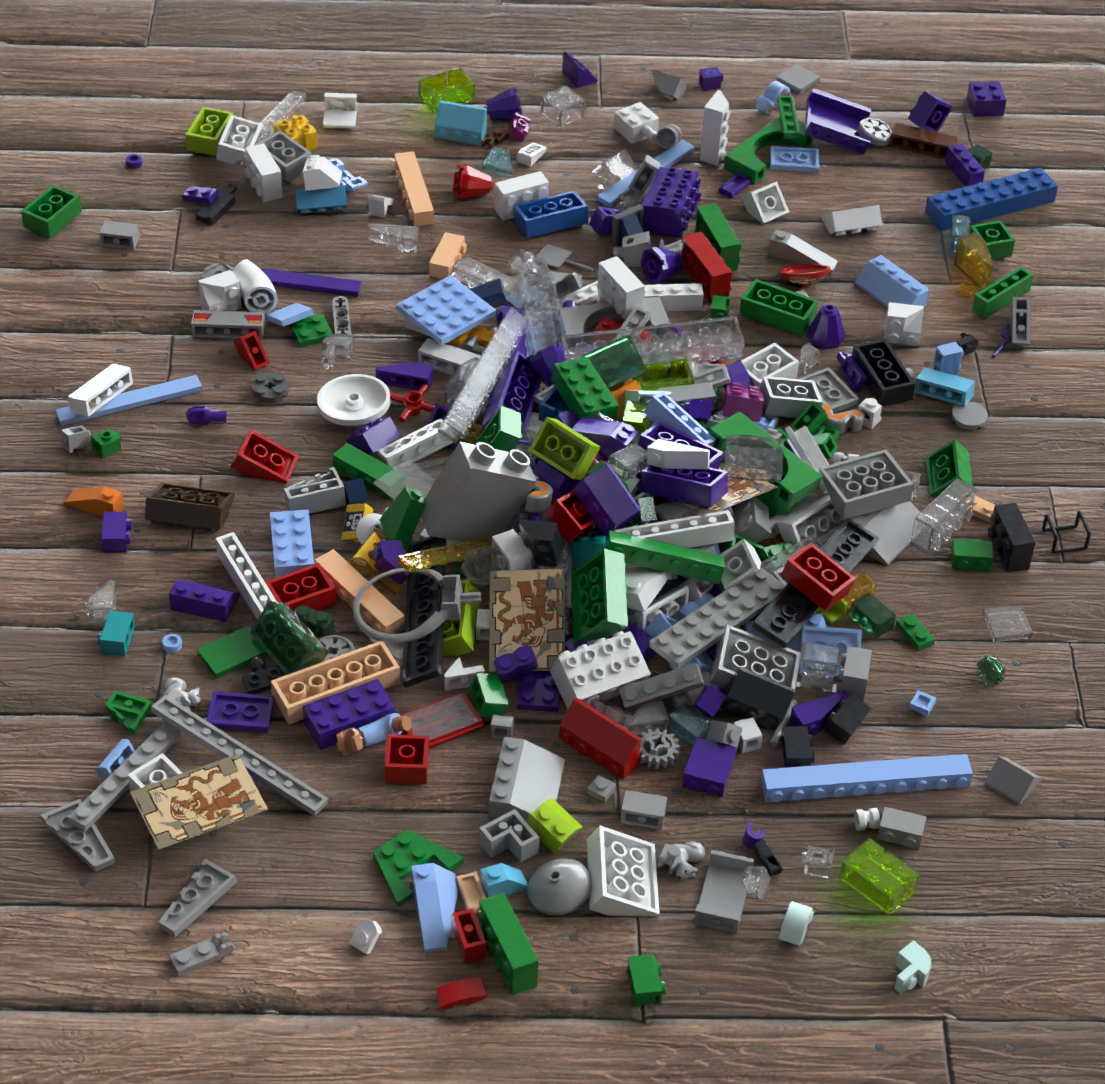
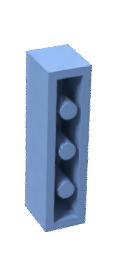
(666, 411)

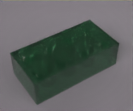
(287, 638)

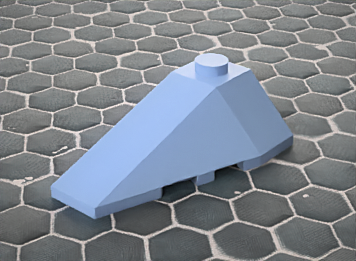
(435, 901)

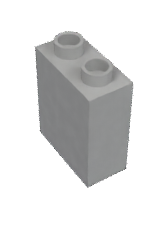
(477, 492)

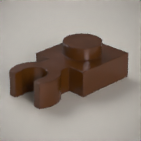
(494, 136)

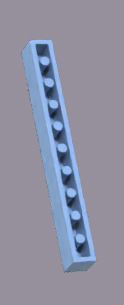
(866, 778)

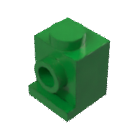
(720, 306)
(106, 442)

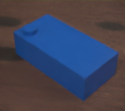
(550, 214)

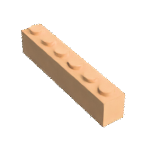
(413, 189)
(374, 606)

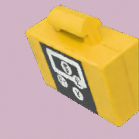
(353, 515)

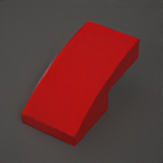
(462, 991)

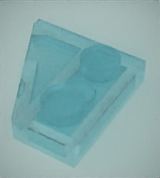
(498, 162)

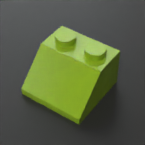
(553, 825)

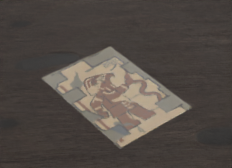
(738, 491)
(521, 620)
(198, 801)

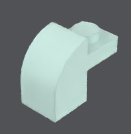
(796, 923)
(915, 967)

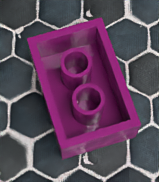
(743, 400)

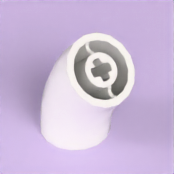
(255, 287)

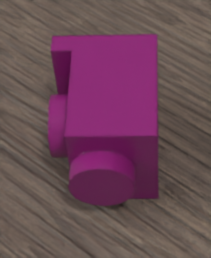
(518, 127)

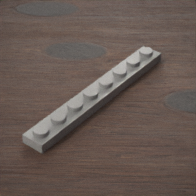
(118, 783)

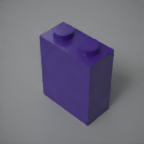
(709, 767)

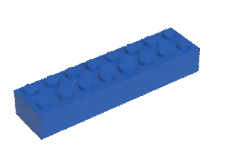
(992, 198)

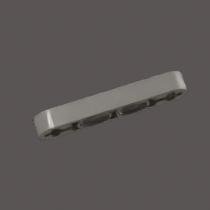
(341, 321)

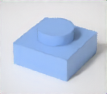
(922, 703)

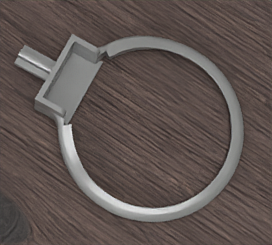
(450, 607)

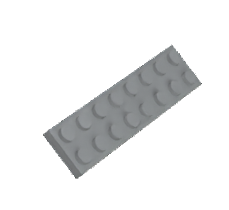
(707, 623)

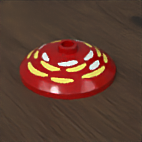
(805, 273)

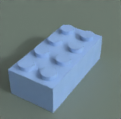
(291, 541)

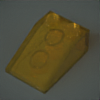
(974, 259)

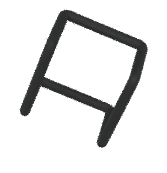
(1053, 529)

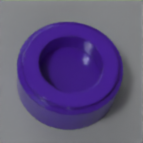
(134, 161)

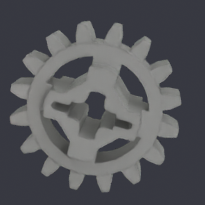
(658, 748)

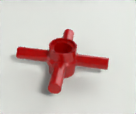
(412, 402)

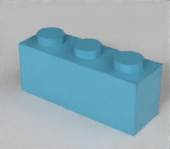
(944, 386)

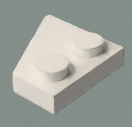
(708, 372)

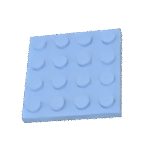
(446, 310)

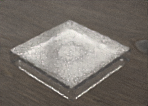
(1007, 623)

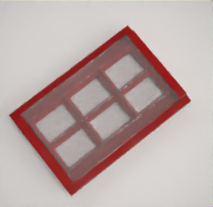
(444, 719)

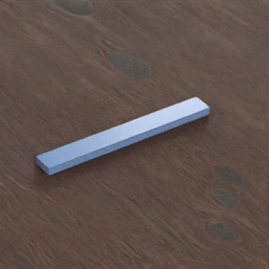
(667, 159)
(136, 398)

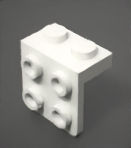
(340, 110)

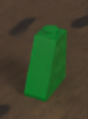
(403, 516)

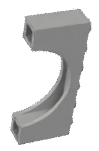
(581, 318)

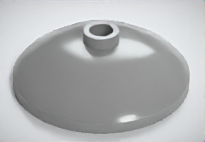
(559, 894)

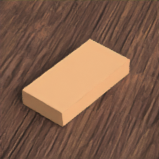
(470, 890)

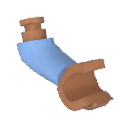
(354, 739)

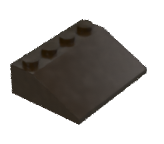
(188, 506)

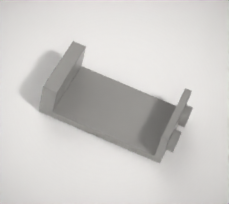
(723, 892)

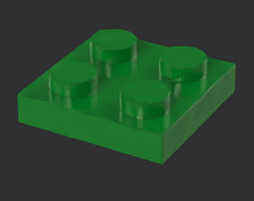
(310, 330)

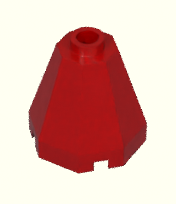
(471, 182)

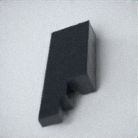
(218, 207)

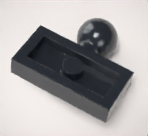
(261, 678)

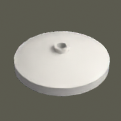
(353, 400)

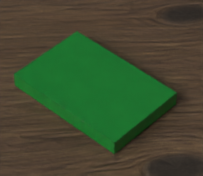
(231, 652)

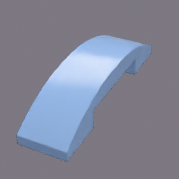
(350, 182)

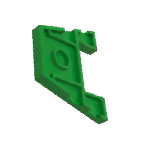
(403, 852)

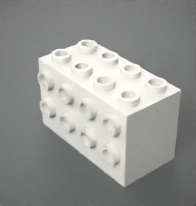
(599, 669)

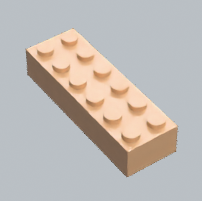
(334, 677)

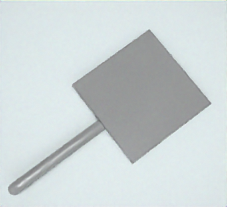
(557, 256)

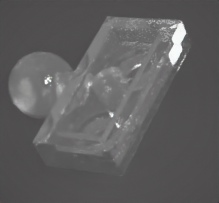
(628, 200)

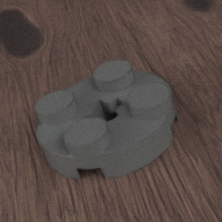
(264, 381)

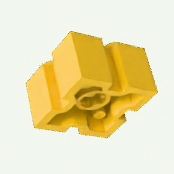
(299, 130)

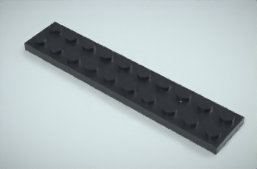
(424, 597)
(793, 609)

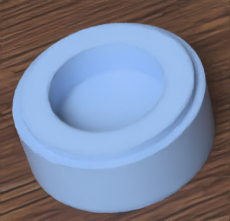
(171, 643)

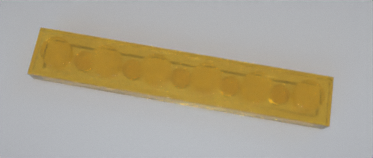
(441, 555)

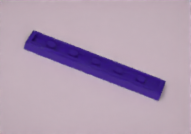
(313, 282)

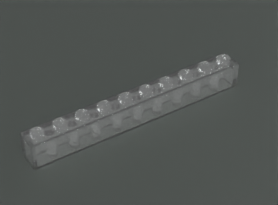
(482, 376)

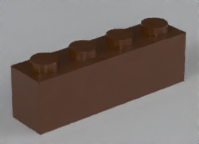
(921, 140)

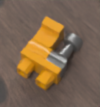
(473, 340)

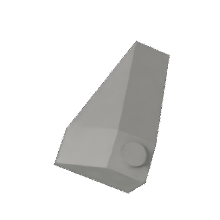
(793, 249)

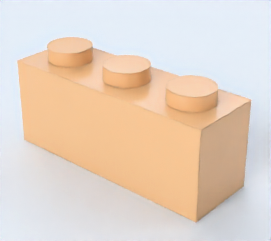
(446, 255)

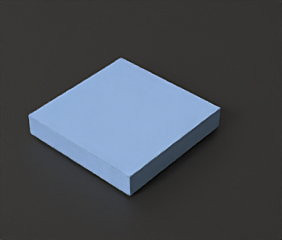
(290, 314)

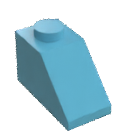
(502, 879)

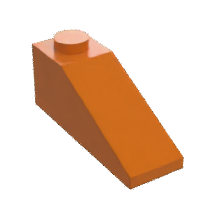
(96, 500)

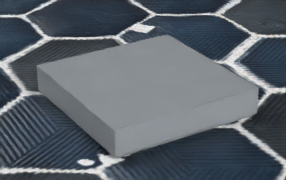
(798, 78)

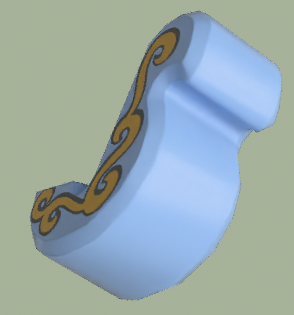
(769, 100)

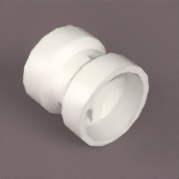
(867, 819)

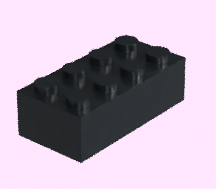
(885, 372)

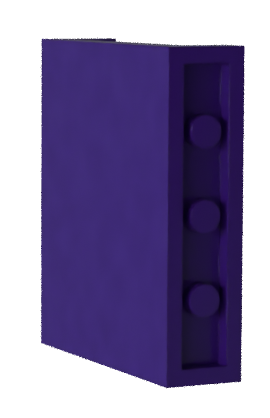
(835, 120)

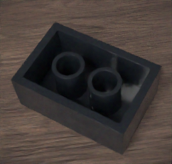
(1011, 537)

